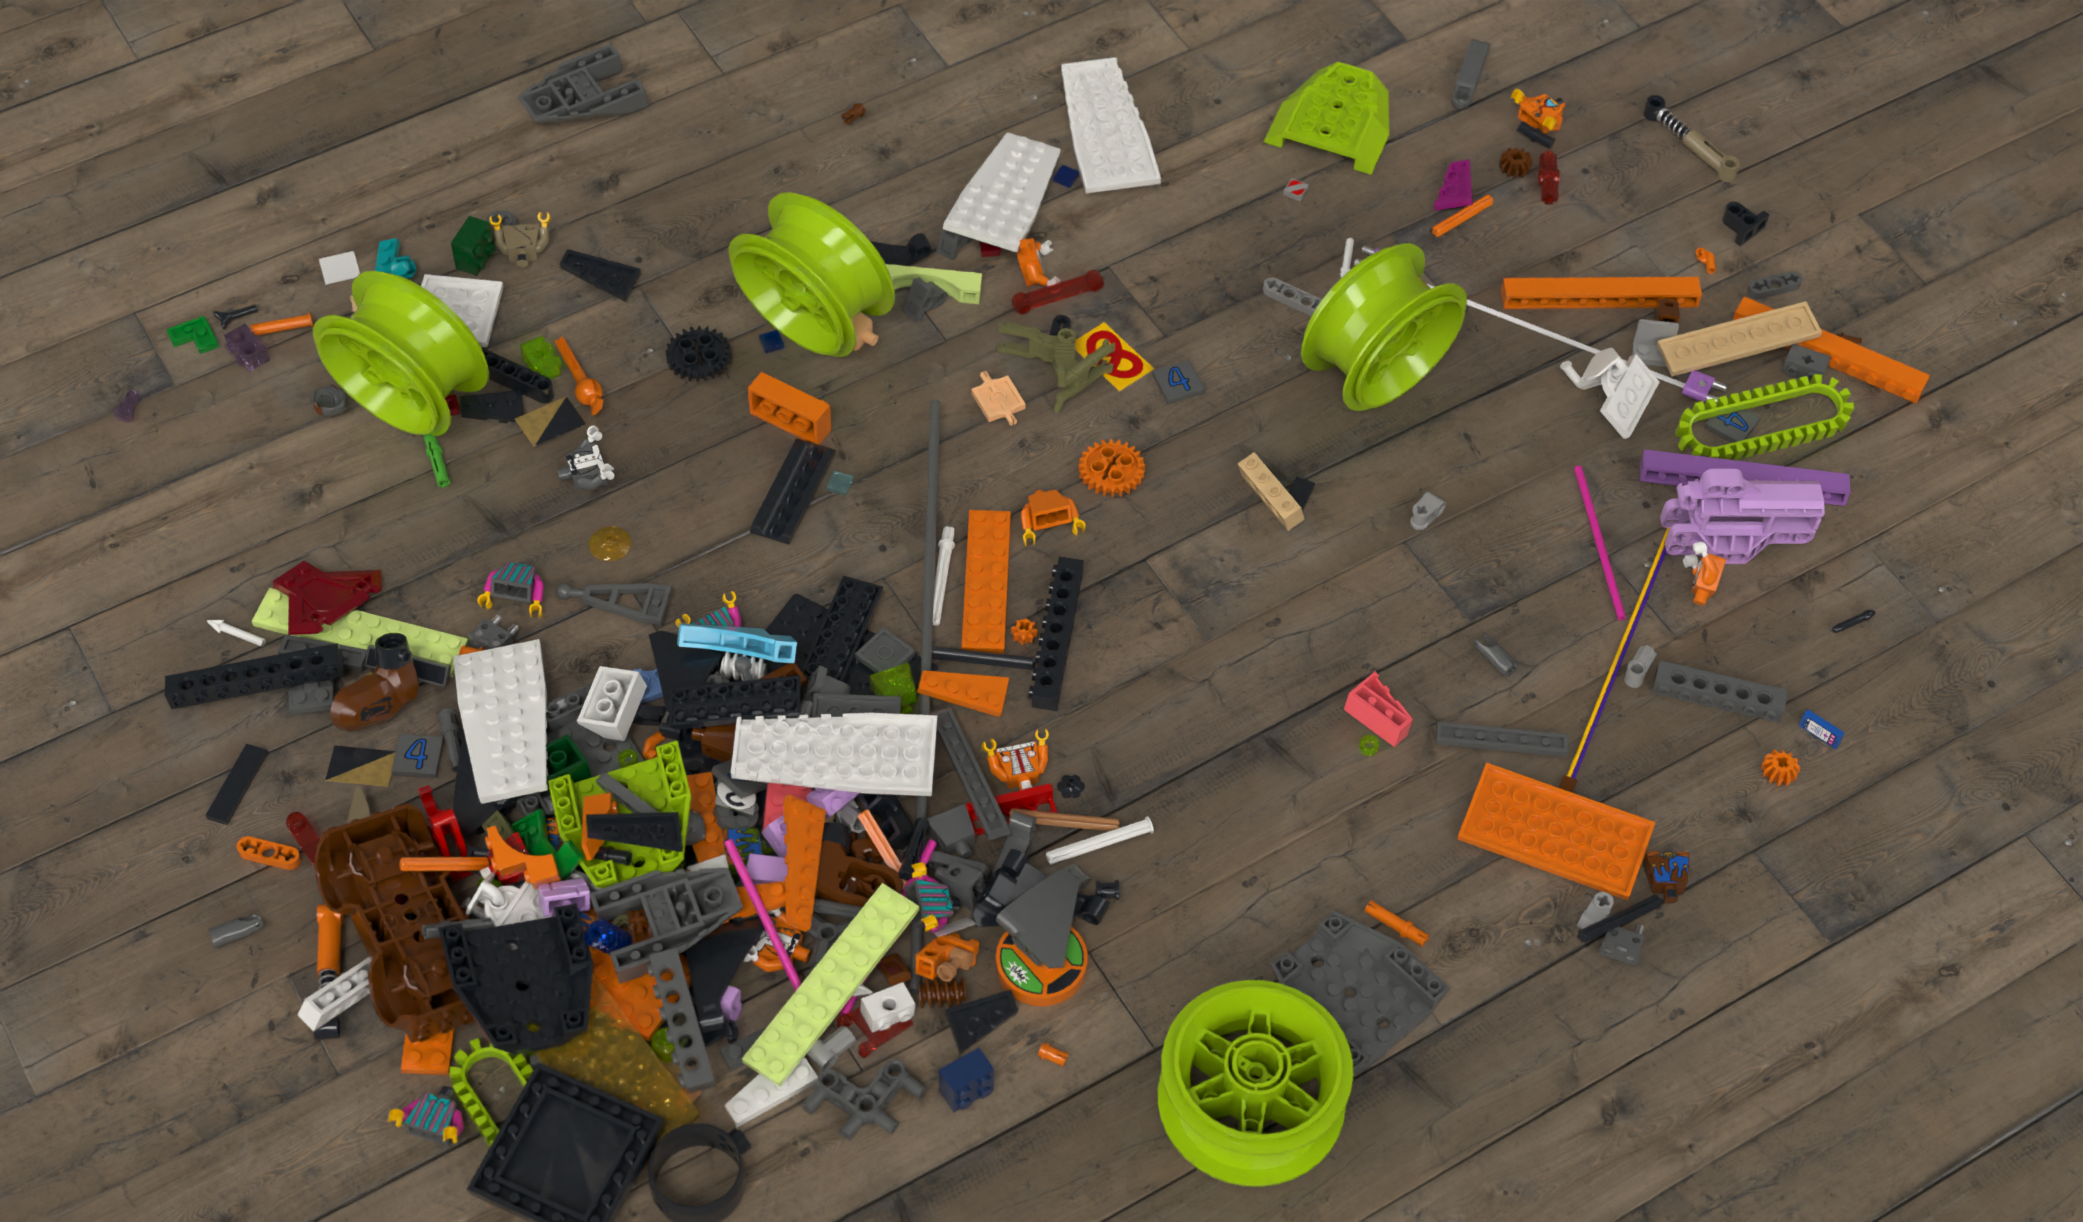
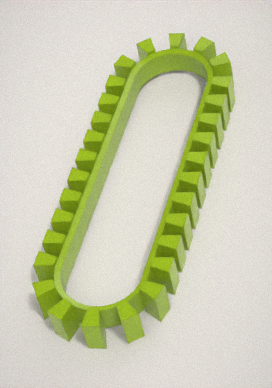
(1757, 398)
(467, 1096)

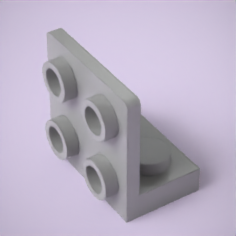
(1646, 339)

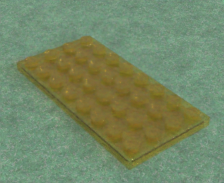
(620, 1063)

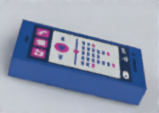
(1821, 729)

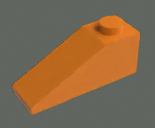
(596, 805)

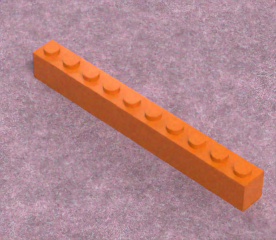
(1599, 292)
(1856, 359)

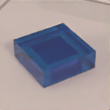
(1066, 176)
(771, 341)

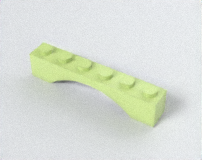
(960, 285)

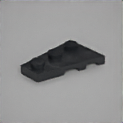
(499, 406)
(979, 1018)

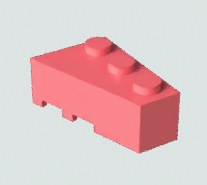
(1378, 710)

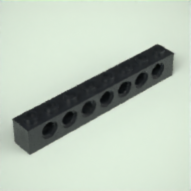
(1066, 585)
(254, 676)

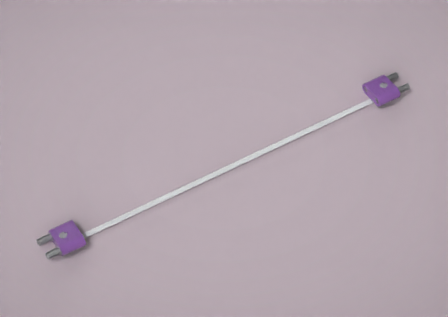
(1697, 386)

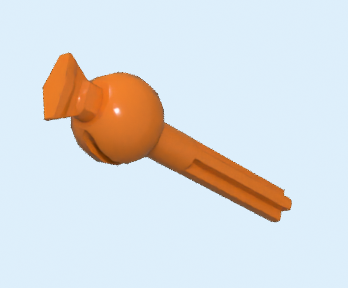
(587, 390)

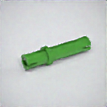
(434, 452)

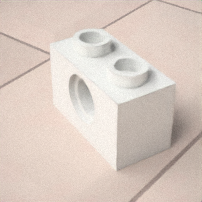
(894, 997)

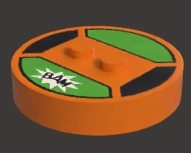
(1041, 984)

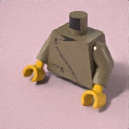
(522, 242)

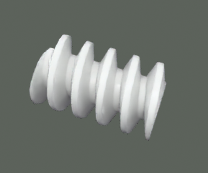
(757, 670)

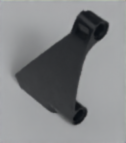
(466, 804)
(1015, 879)
(714, 964)

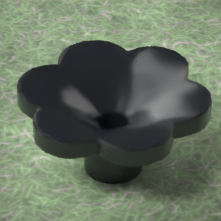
(1071, 786)

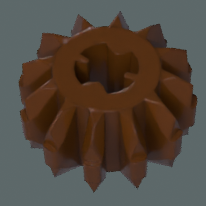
(1515, 162)

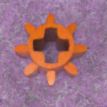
(1024, 631)

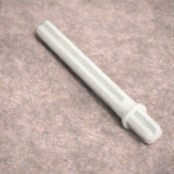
(946, 545)

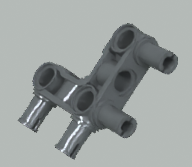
(852, 1099)

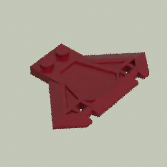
(323, 596)

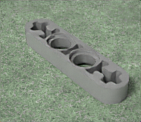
(1294, 302)

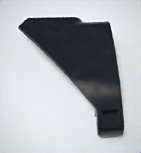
(916, 249)
(680, 668)

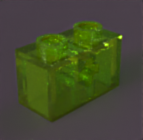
(540, 357)

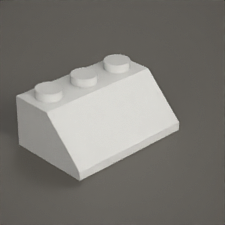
(612, 702)

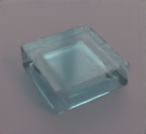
(840, 483)

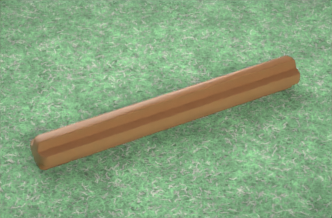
(1071, 820)

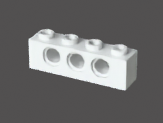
(336, 996)

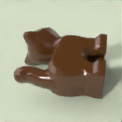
(864, 848)

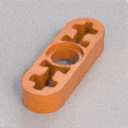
(263, 845)

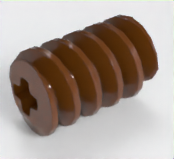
(942, 992)

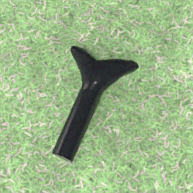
(226, 317)

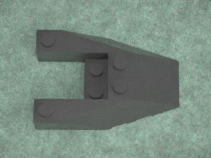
(574, 95)
(678, 907)

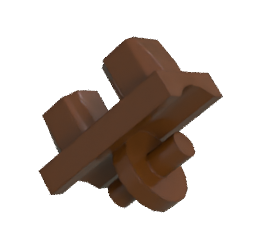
(639, 926)

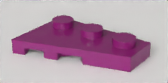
(1457, 187)

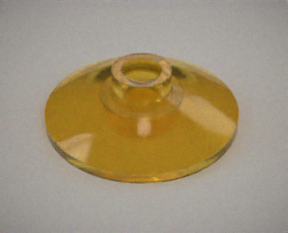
(612, 549)

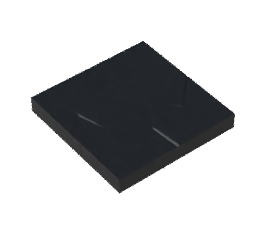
(566, 1152)

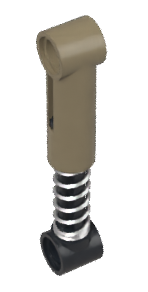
(1724, 164)

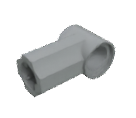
(1639, 666)
(849, 817)
(826, 1052)

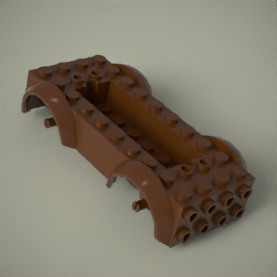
(361, 878)

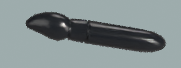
(1865, 616)

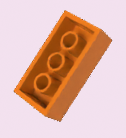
(789, 408)

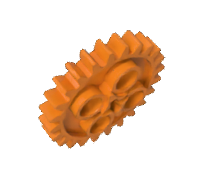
(1121, 476)

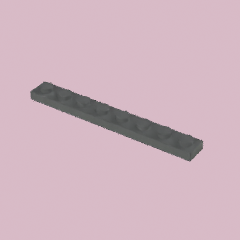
(970, 775)

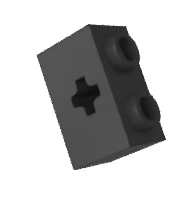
(1805, 362)

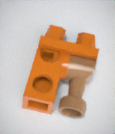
(945, 956)

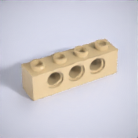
(1271, 491)

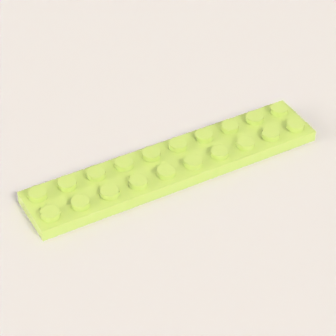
(362, 629)
(830, 985)

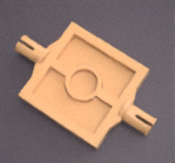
(998, 398)

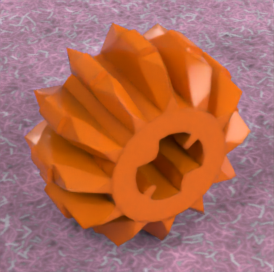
(1780, 767)

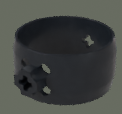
(692, 1135)

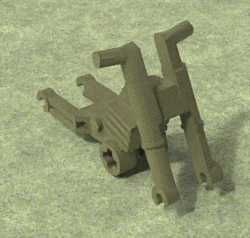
(1062, 354)

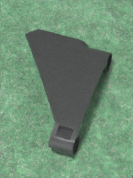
(1044, 915)

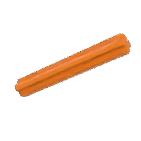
(1462, 215)
(880, 842)
(443, 863)

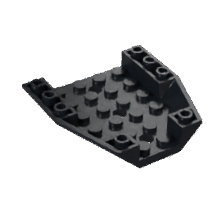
(548, 959)

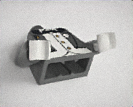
(586, 464)

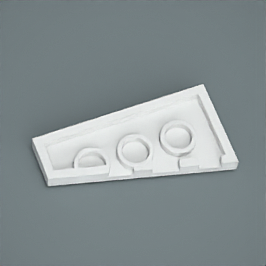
(763, 1094)

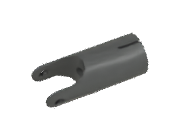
(1497, 656)
(235, 929)

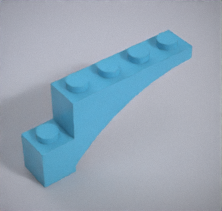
(739, 640)

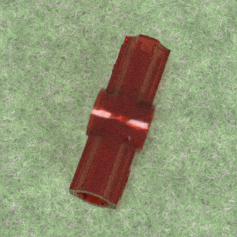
(1548, 177)

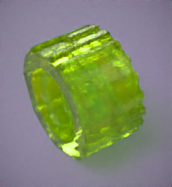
(1369, 739)
(626, 754)

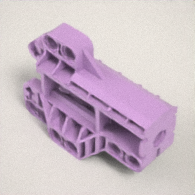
(1727, 512)

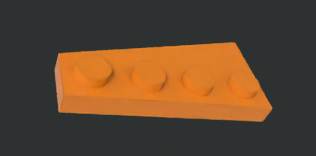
(967, 690)

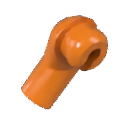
(1707, 258)
(649, 748)

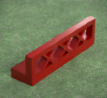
(1020, 799)

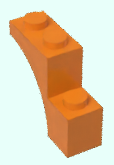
(509, 861)

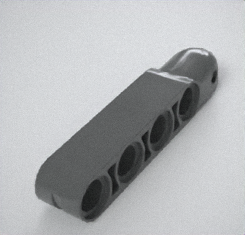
(1470, 73)

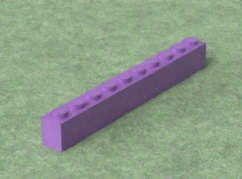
(1681, 468)

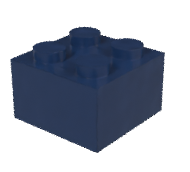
(966, 1080)

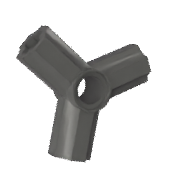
(820, 929)

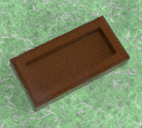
(893, 969)

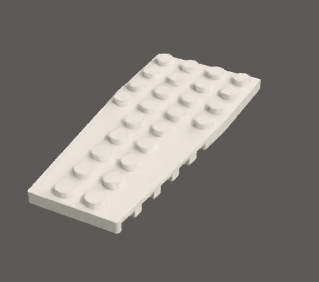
(1107, 128)
(1005, 193)
(504, 718)
(839, 753)

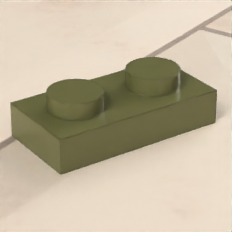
(501, 823)

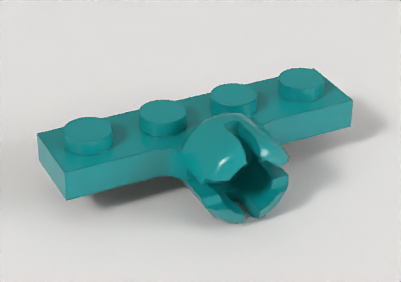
(390, 261)

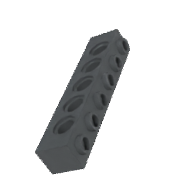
(1756, 701)
(670, 962)

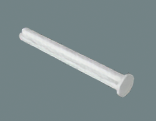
(1100, 841)

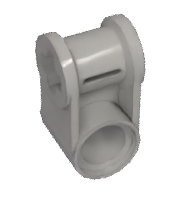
(1426, 511)
(1595, 911)

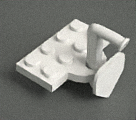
(1626, 387)
(504, 904)

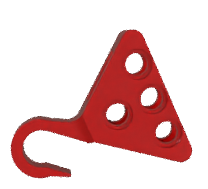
(440, 824)

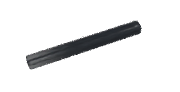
(985, 658)
(1619, 918)

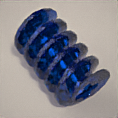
(606, 936)

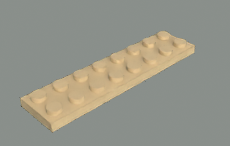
(1739, 338)

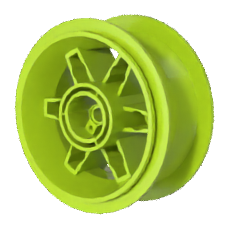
(812, 274)
(1383, 326)
(401, 353)
(1265, 1014)

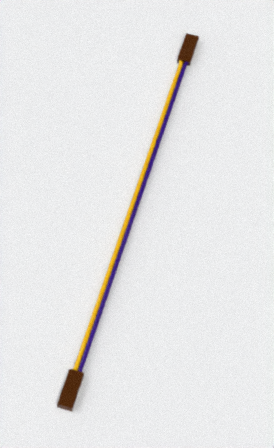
(1568, 781)

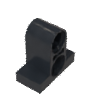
(1743, 221)

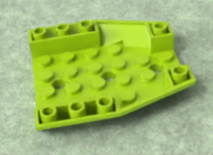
(1354, 130)
(657, 782)

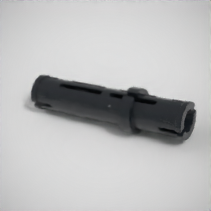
(911, 855)

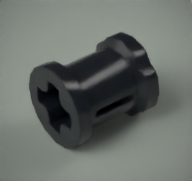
(1108, 889)

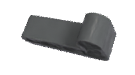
(1021, 835)

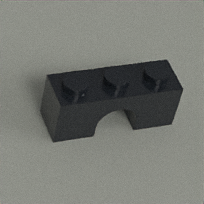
(895, 822)

